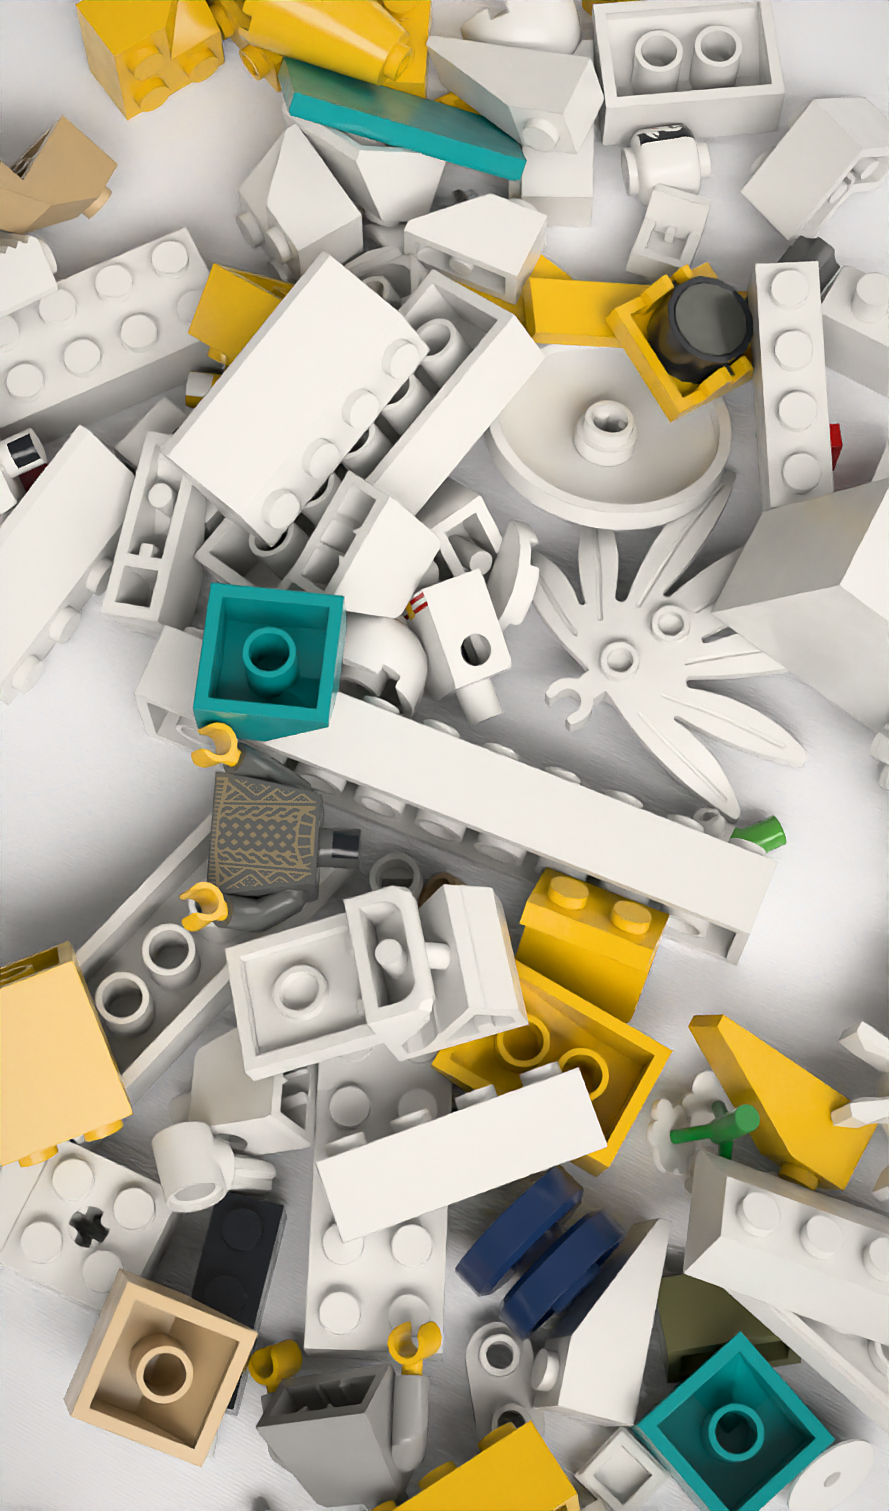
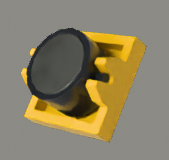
(687, 338)

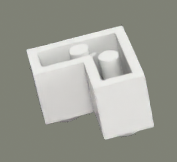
(823, 158)

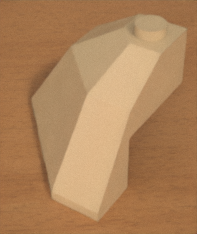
(54, 181)

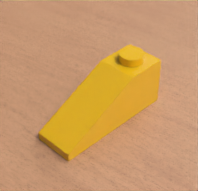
(791, 1105)

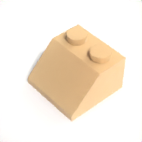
(159, 1368)

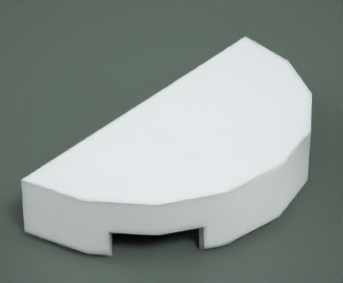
(512, 576)

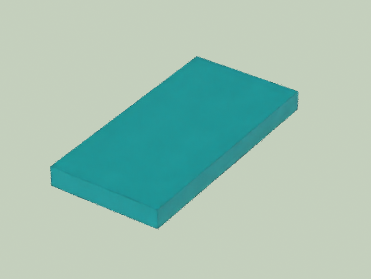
(399, 119)

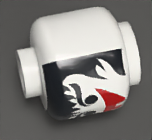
(664, 157)

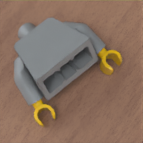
(350, 1430)

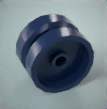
(549, 1260)

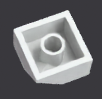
(297, 209)

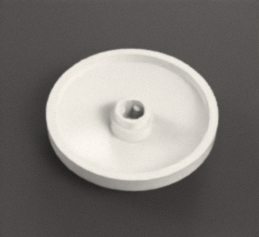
(598, 446)

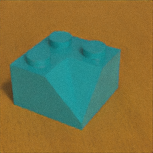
(269, 661)
(732, 1431)

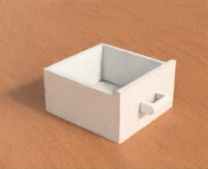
(818, 596)

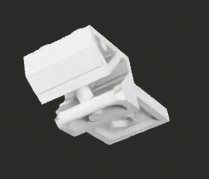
(377, 979)

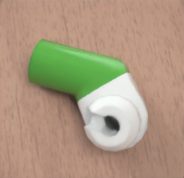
(765, 833)

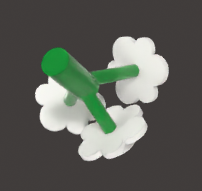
(710, 1120)

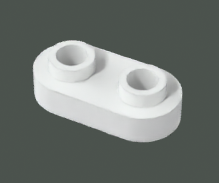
(500, 1390)

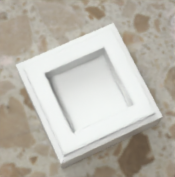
(622, 1473)

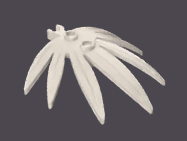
(652, 644)

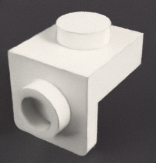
(668, 233)

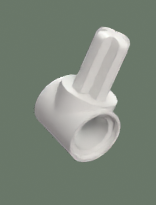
(201, 1169)

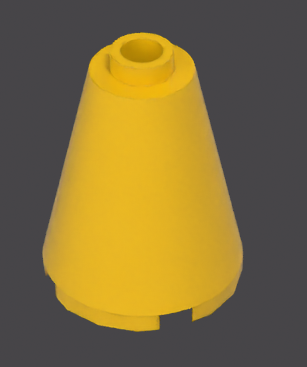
(336, 35)

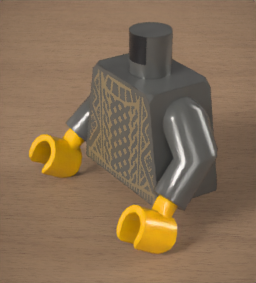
(262, 840)

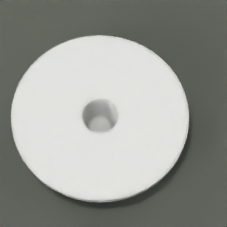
(831, 1476)

